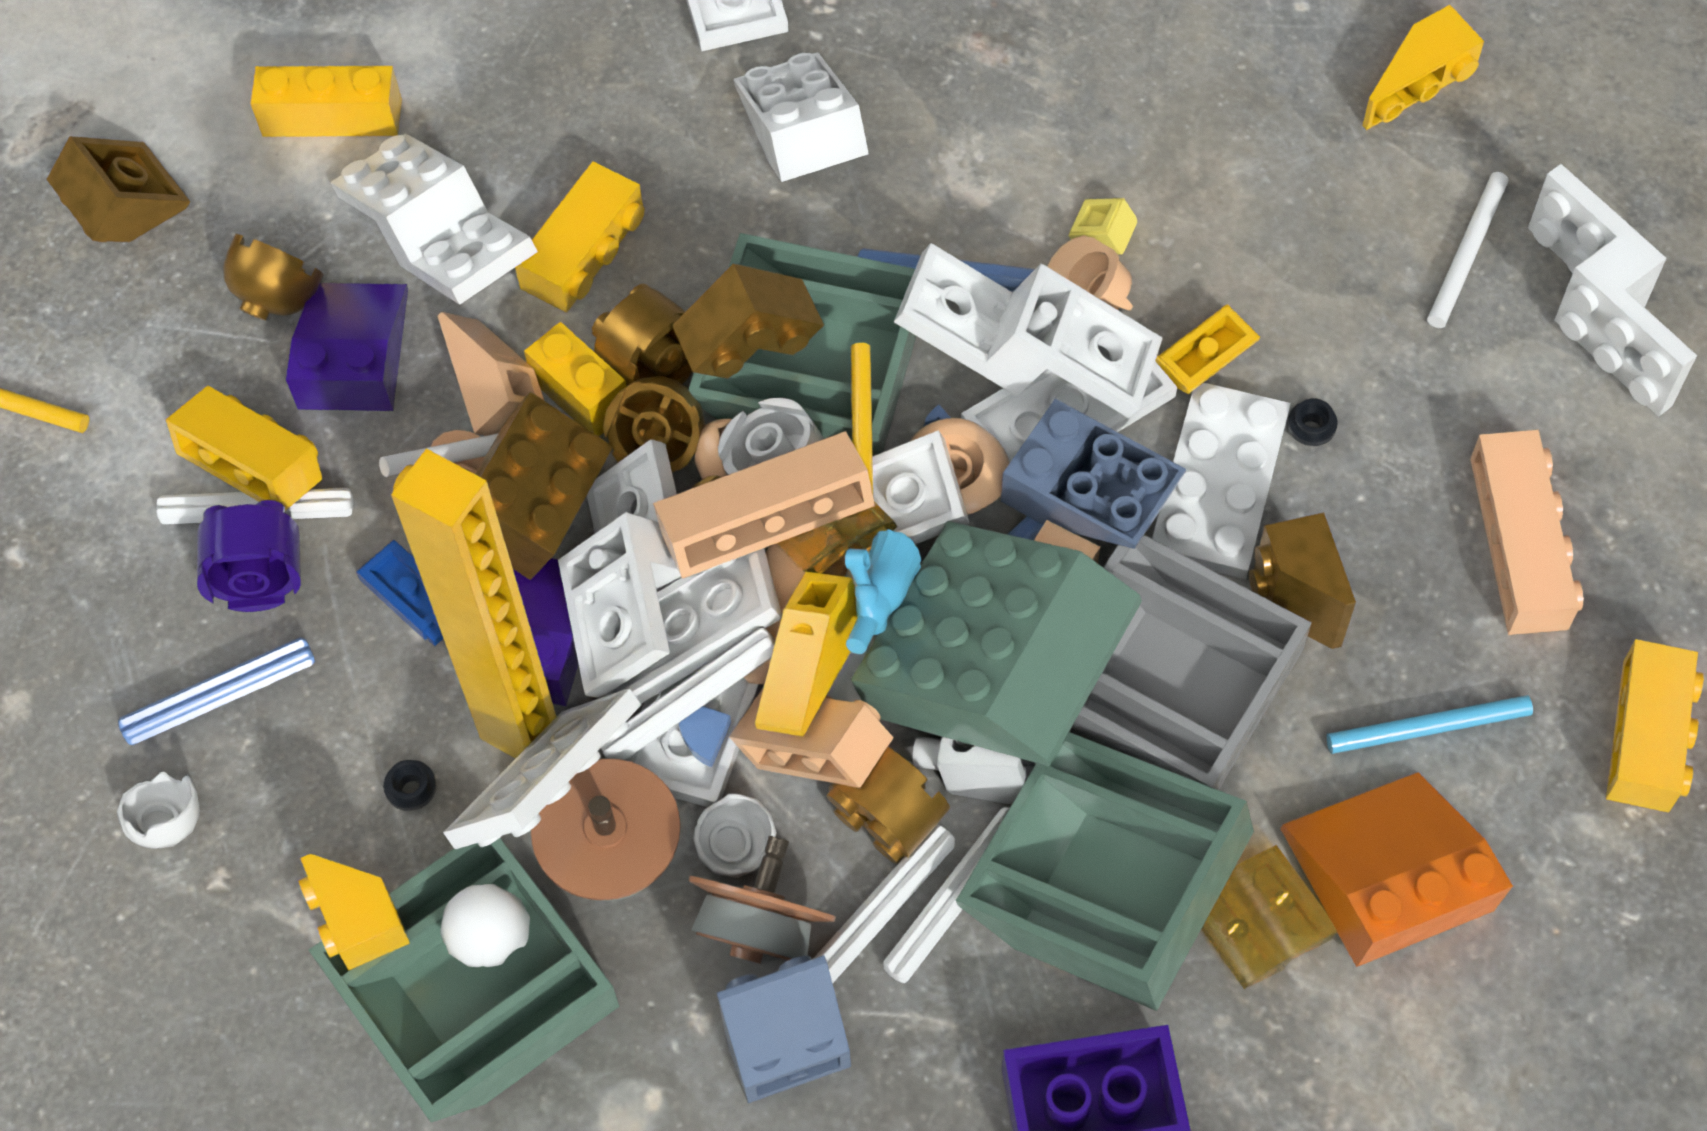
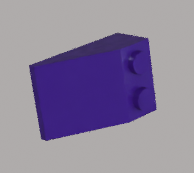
(348, 347)
(551, 628)

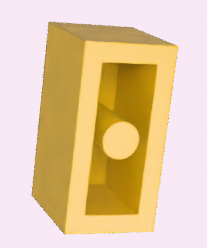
(574, 376)

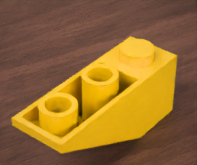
(1431, 57)
(807, 652)

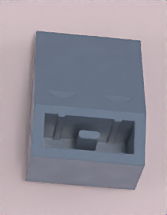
(1088, 478)
(784, 1027)

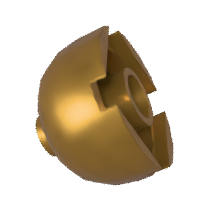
(267, 279)
(656, 411)

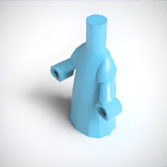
(881, 583)

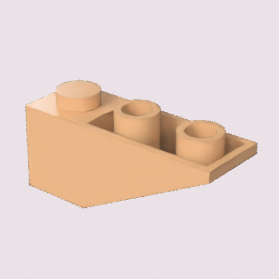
(487, 371)

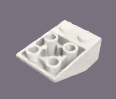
(802, 115)

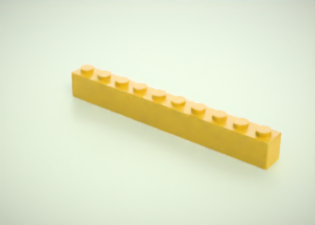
(475, 599)

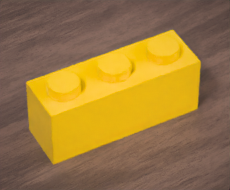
(326, 101)
(581, 236)
(244, 448)
(1654, 726)

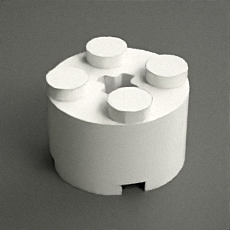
(766, 434)

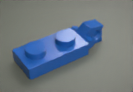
(397, 582)

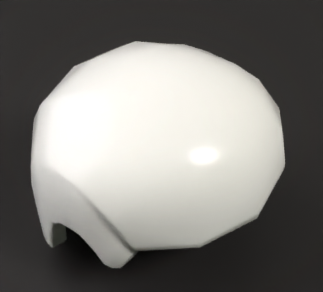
(159, 811)
(733, 835)
(484, 925)

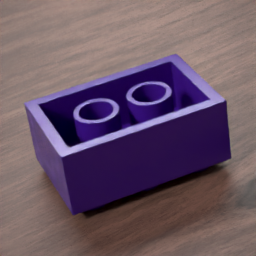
(1096, 1084)

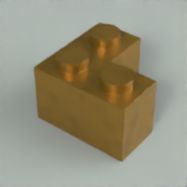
(743, 314)

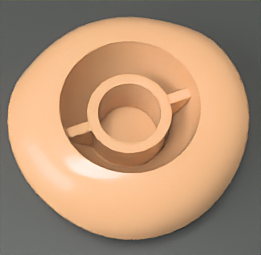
(975, 458)

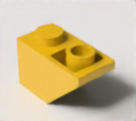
(356, 911)

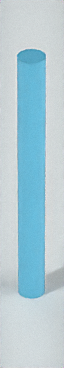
(1429, 724)

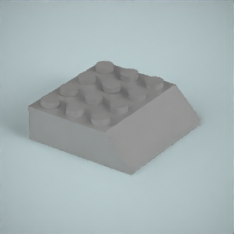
(1189, 666)

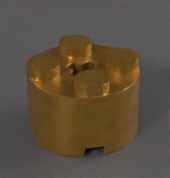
(640, 337)
(890, 806)

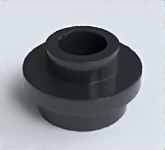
(1314, 411)
(405, 772)

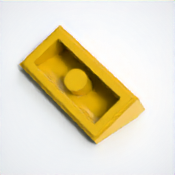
(1207, 349)

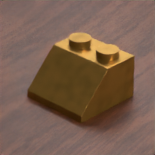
(115, 188)
(1305, 575)

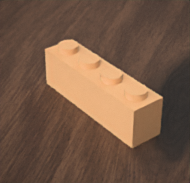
(764, 504)
(1525, 532)

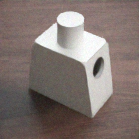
(973, 769)

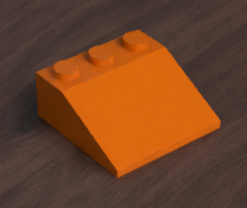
(1396, 867)

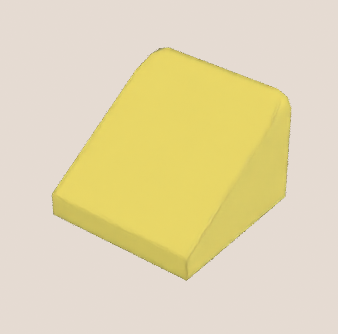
(1107, 221)

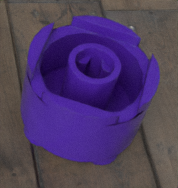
(248, 555)

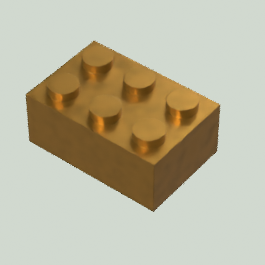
(540, 479)

